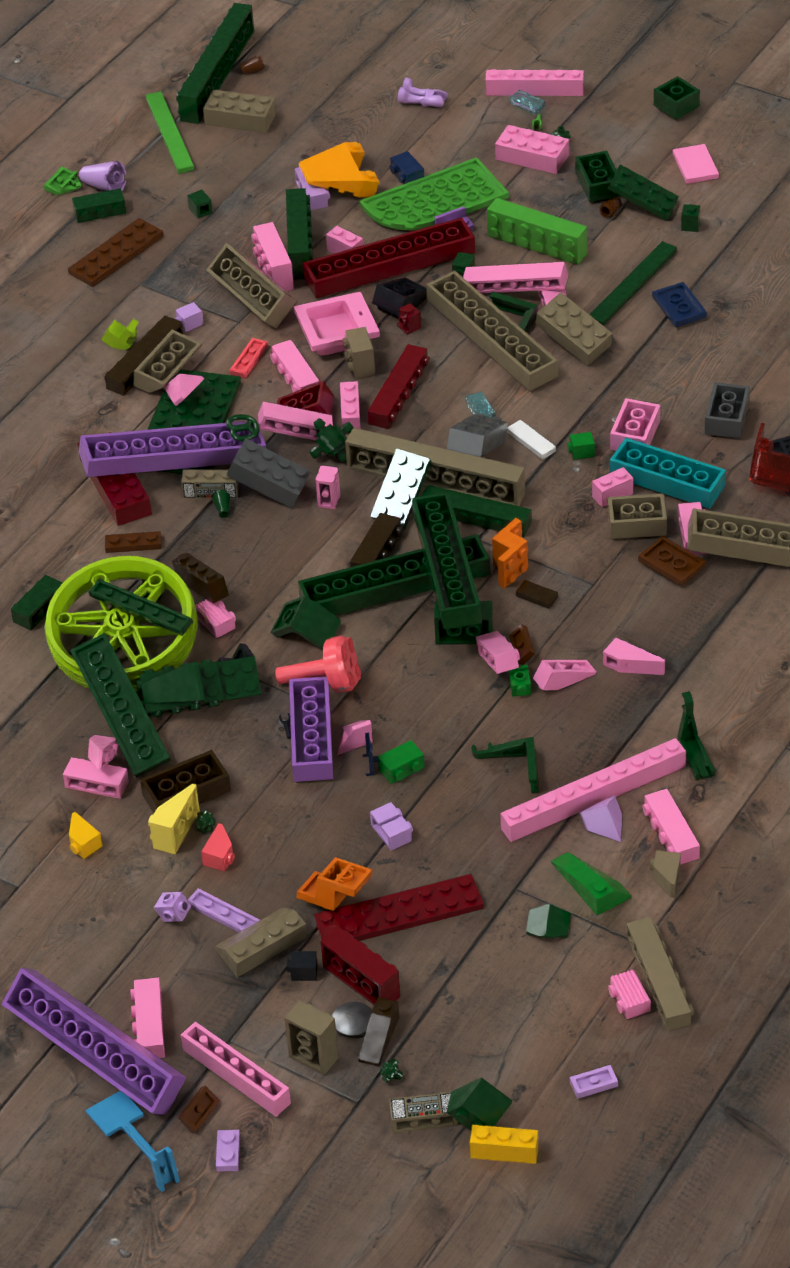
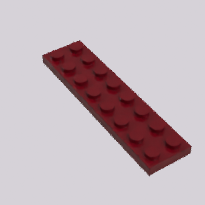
(403, 909)

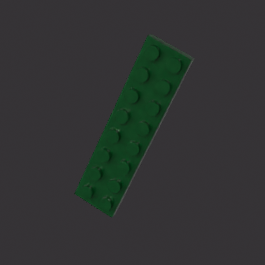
(120, 705)

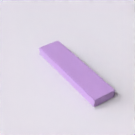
(221, 911)

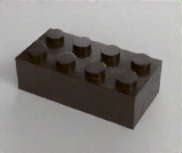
(202, 770)

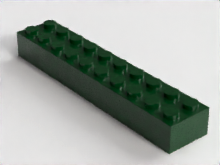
(215, 62)
(446, 561)
(384, 579)

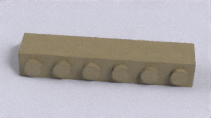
(659, 974)

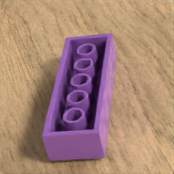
(311, 729)

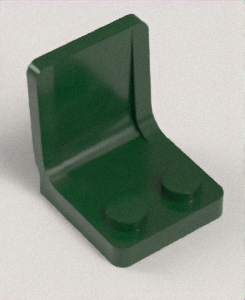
(307, 620)

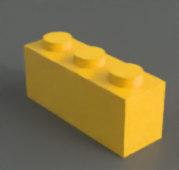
(504, 1144)

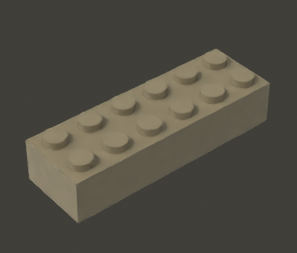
(251, 285)
(739, 537)

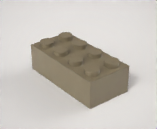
(239, 111)
(574, 329)

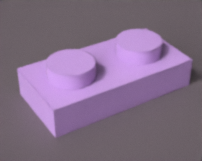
(593, 1081)
(227, 1150)

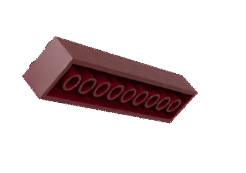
(388, 257)

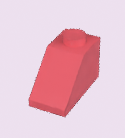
(218, 850)

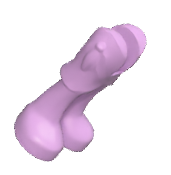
(426, 97)

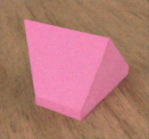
(182, 386)
(354, 736)

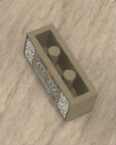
(205, 482)
(421, 1112)

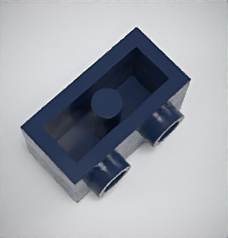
(406, 167)

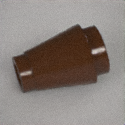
(253, 65)
(610, 207)

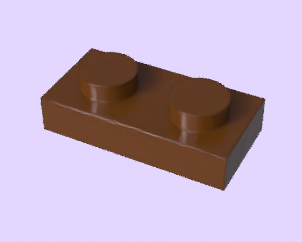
(522, 642)
(198, 1109)

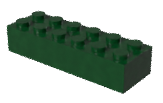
(298, 230)

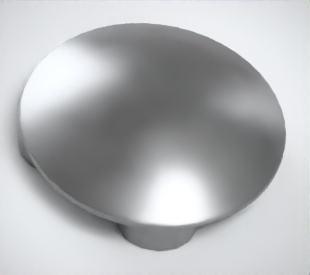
(352, 1018)

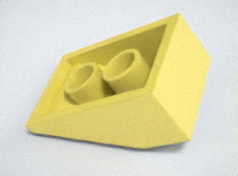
(174, 820)

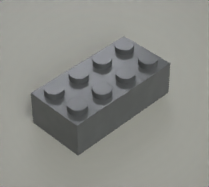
(477, 435)
(268, 473)

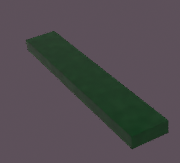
(140, 607)

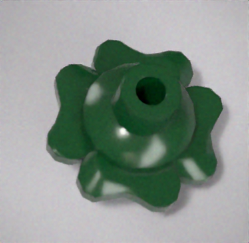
(561, 132)
(205, 821)
(390, 1070)

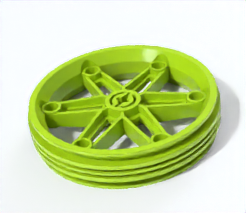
(157, 579)

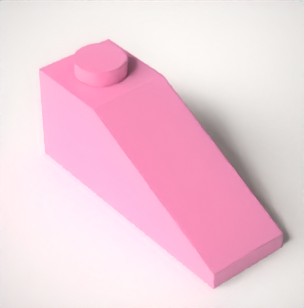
(562, 673)

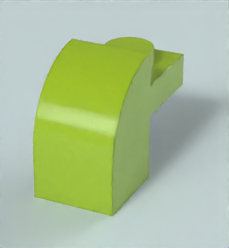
(119, 336)

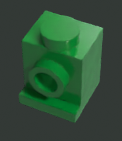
(520, 681)

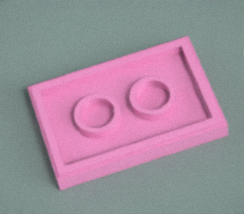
(695, 163)

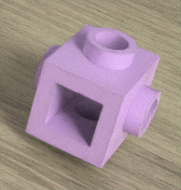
(172, 906)

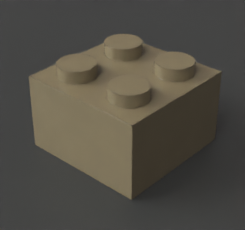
(359, 353)

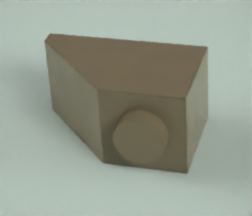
(666, 870)

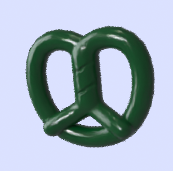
(243, 427)

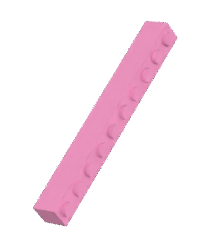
(593, 789)

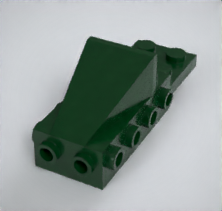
(198, 685)

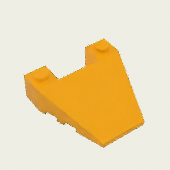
(340, 169)

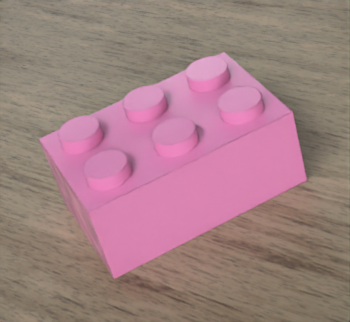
(635, 421)

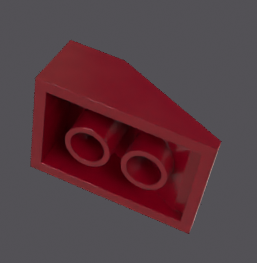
(312, 398)

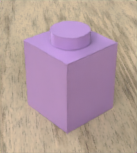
(190, 316)

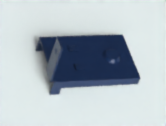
(369, 749)

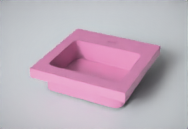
(327, 320)

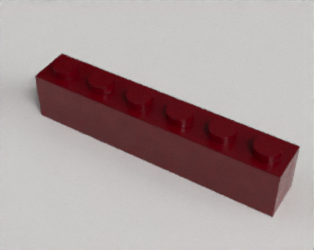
(398, 386)

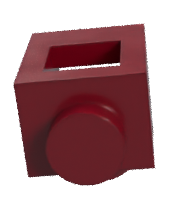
(409, 319)

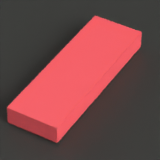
(248, 358)

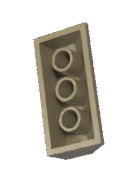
(165, 361)
(262, 941)

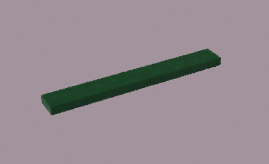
(633, 282)

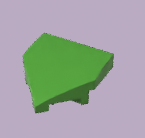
(63, 182)

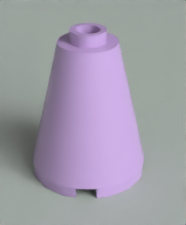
(104, 175)

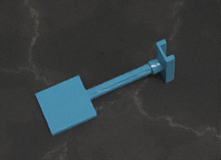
(118, 1113)

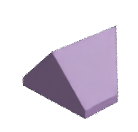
(604, 819)

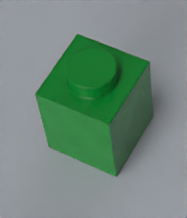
(581, 445)

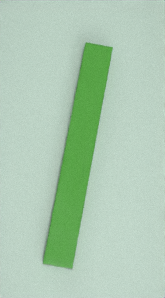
(169, 132)

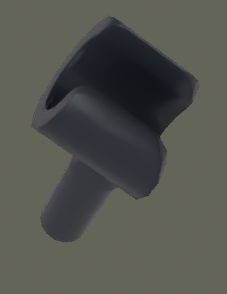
(286, 725)

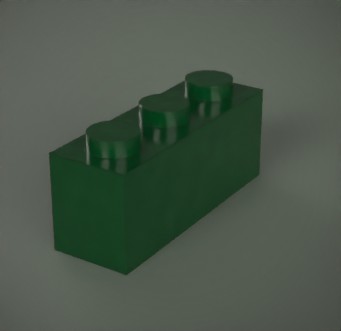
(99, 205)
(35, 603)

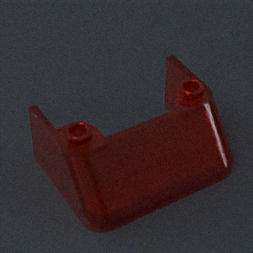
(769, 467)

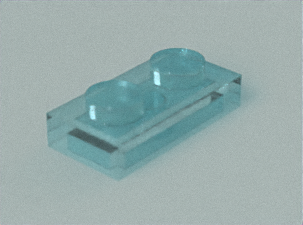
(527, 102)
(479, 404)

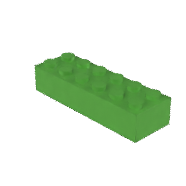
(537, 231)

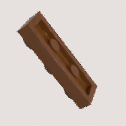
(133, 542)

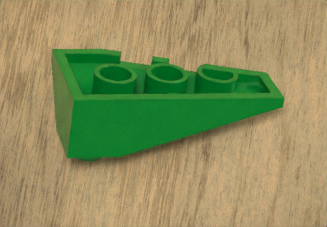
(591, 884)

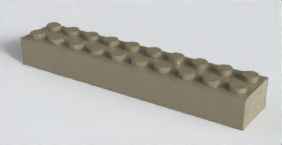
(492, 330)
(448, 469)

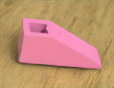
(631, 659)
(102, 750)

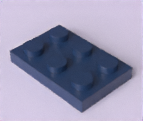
(679, 304)

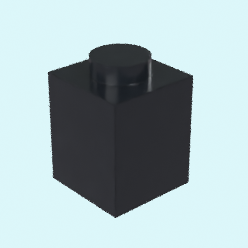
(303, 965)

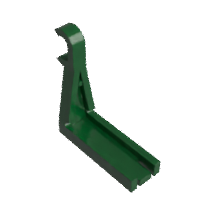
(517, 307)
(690, 741)
(515, 748)

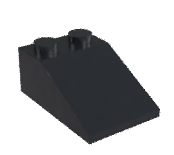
(398, 293)

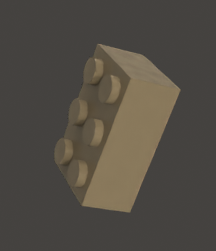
(637, 516)
(311, 1037)

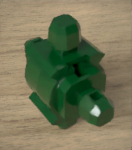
(331, 440)

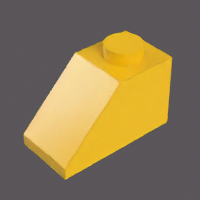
(83, 837)

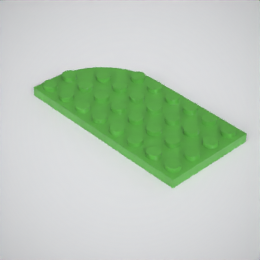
(419, 201)

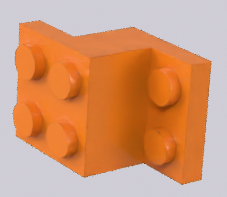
(510, 553)
(334, 883)

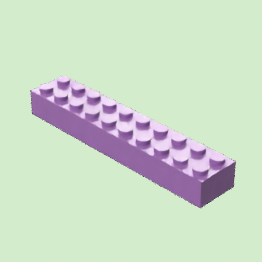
(160, 449)
(94, 1041)

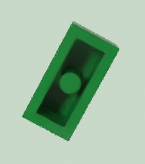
(401, 762)

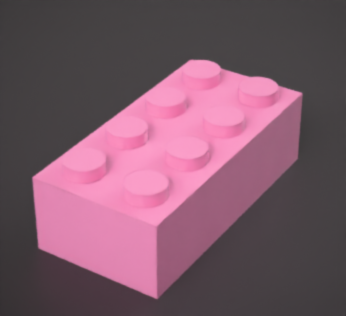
(532, 149)
(272, 255)

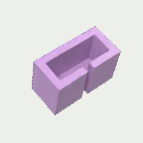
(391, 826)

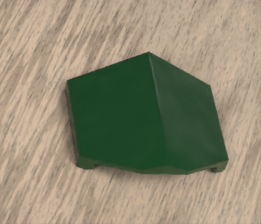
(548, 922)

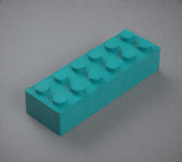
(669, 472)

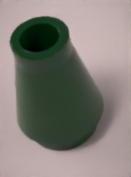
(222, 502)

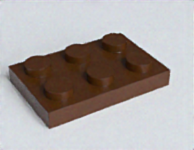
(672, 561)

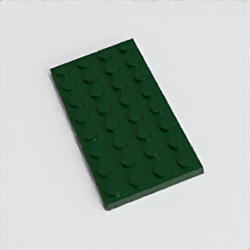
(203, 406)

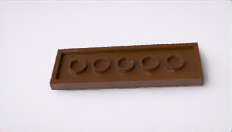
(115, 252)

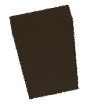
(536, 594)

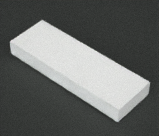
(531, 439)

